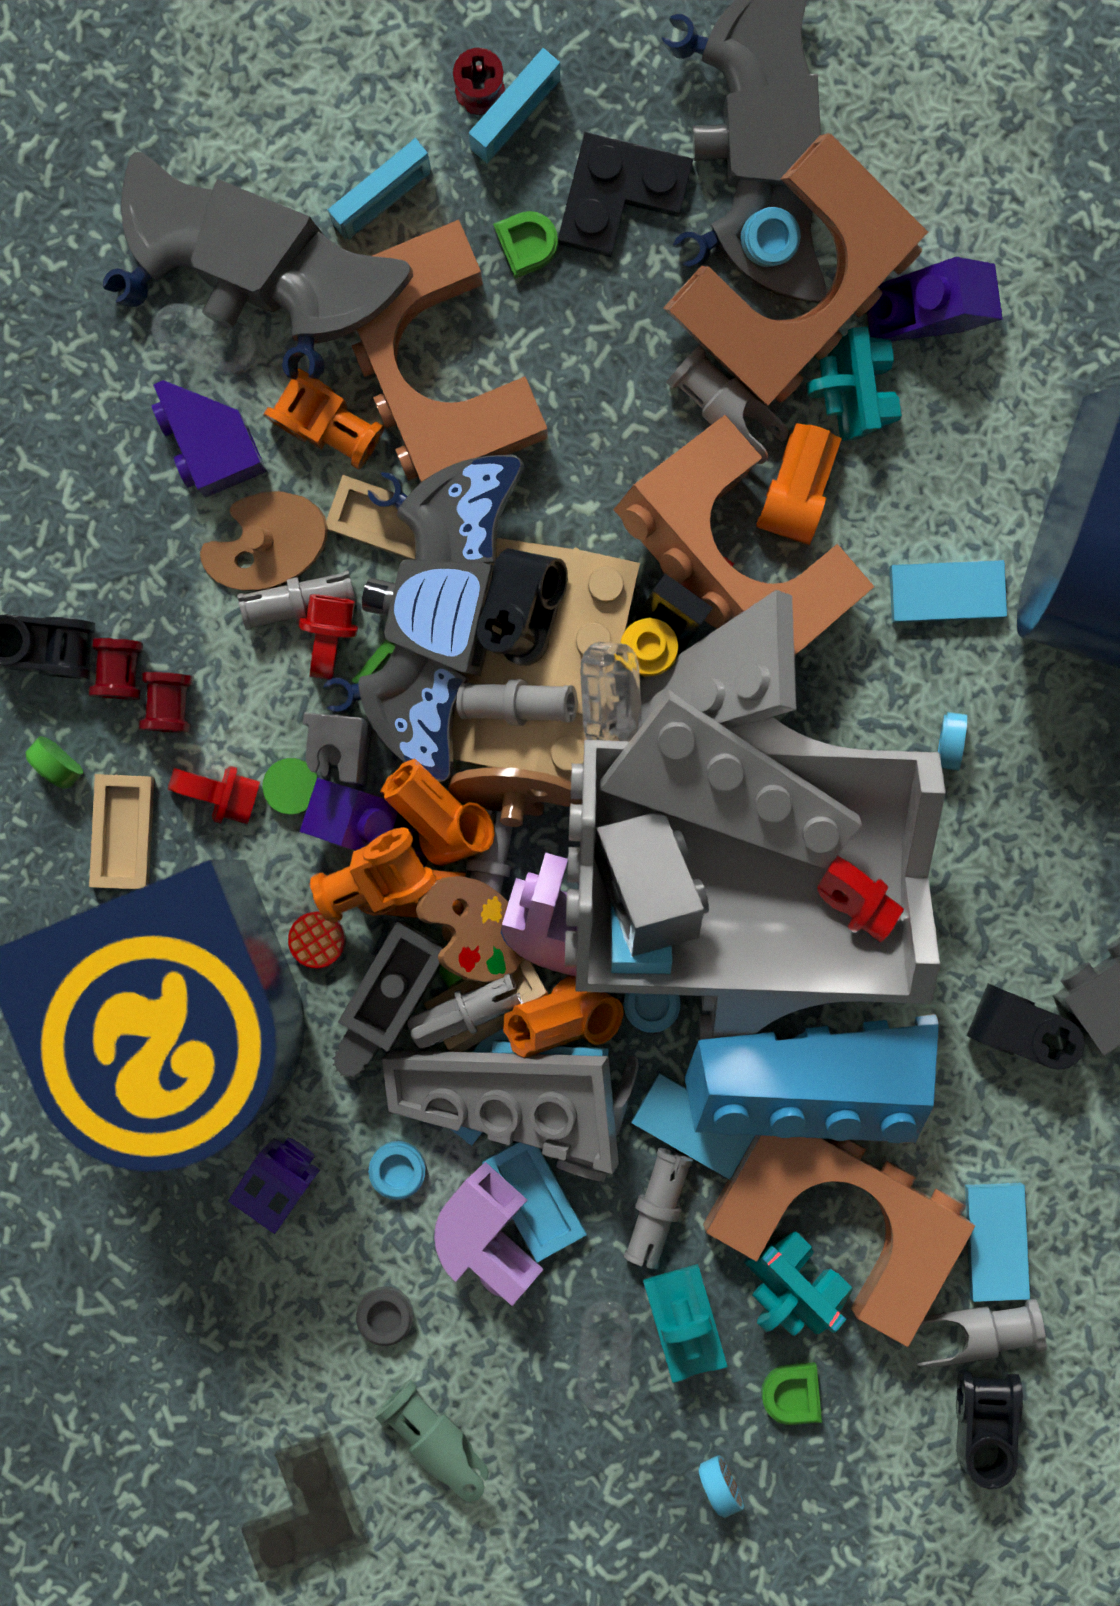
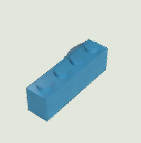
(817, 1083)

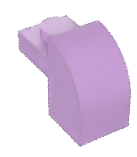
(537, 917)
(472, 1235)

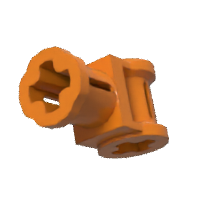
(317, 414)
(378, 874)

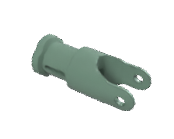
(434, 1441)

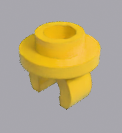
(653, 644)

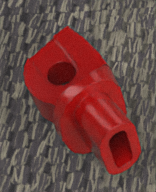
(329, 619)
(232, 796)
(861, 898)

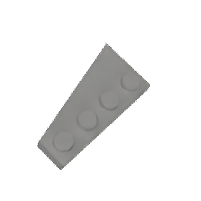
(737, 670)
(720, 781)
(531, 1100)

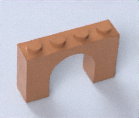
(870, 239)
(432, 430)
(672, 519)
(920, 1230)

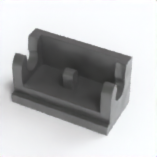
(341, 742)

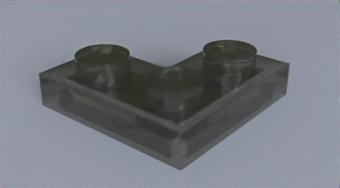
(322, 1513)

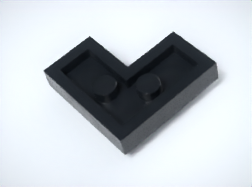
(615, 175)

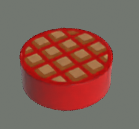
(316, 941)

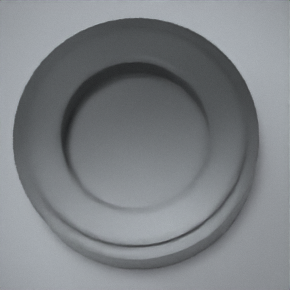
(384, 1316)

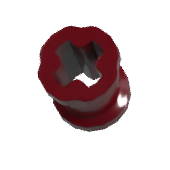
(463, 76)
(116, 669)
(166, 702)

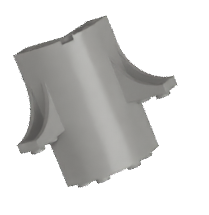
(768, 931)

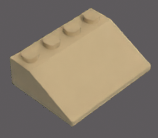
(590, 612)

